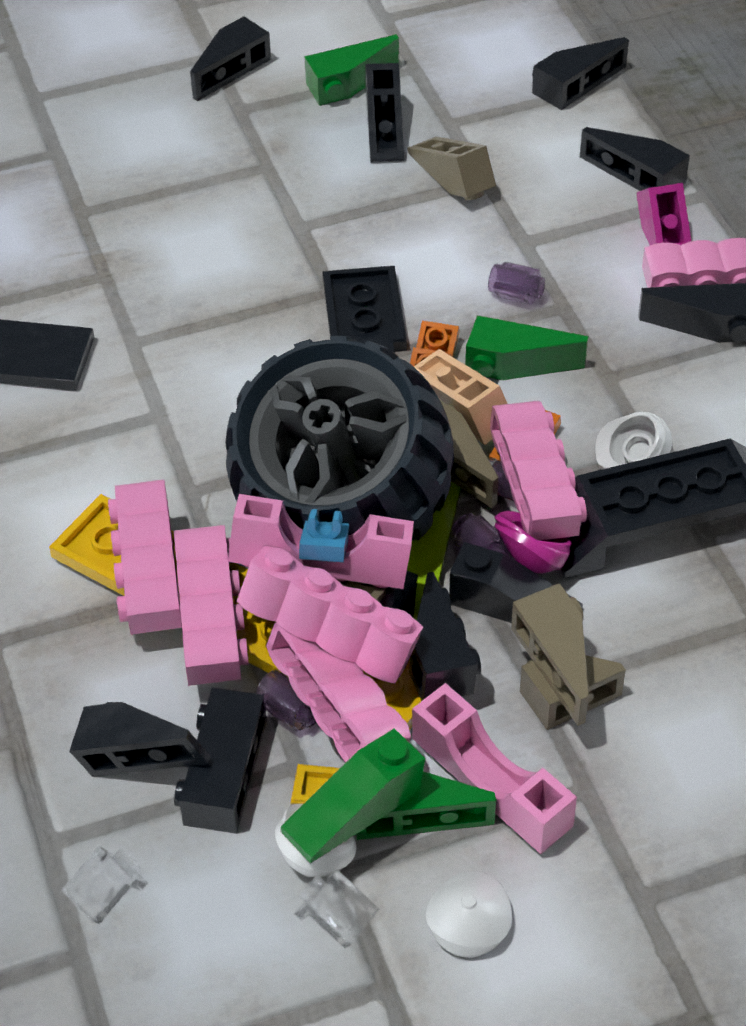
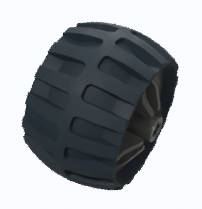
(351, 407)

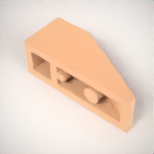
(463, 389)

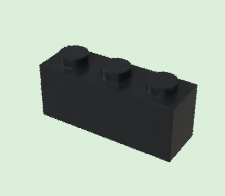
(232, 735)

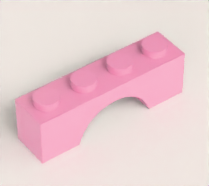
(373, 555)
(525, 800)

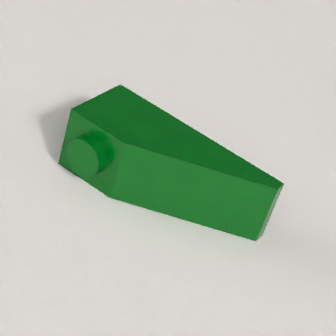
(341, 71)
(519, 350)
(357, 795)
(438, 807)

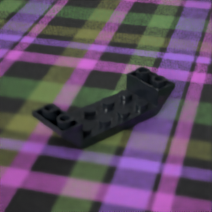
(656, 498)

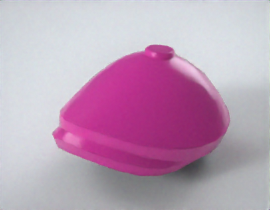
(534, 554)

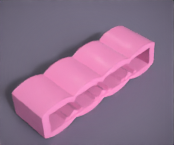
(695, 263)
(537, 470)
(146, 557)
(207, 606)
(334, 616)
(339, 694)

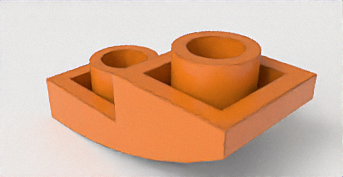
(435, 337)

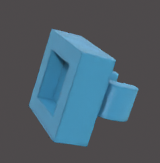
(324, 539)

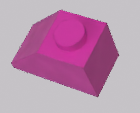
(664, 214)

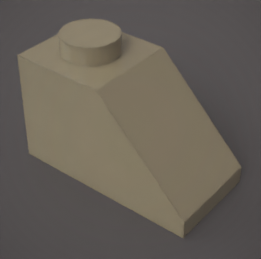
(604, 684)

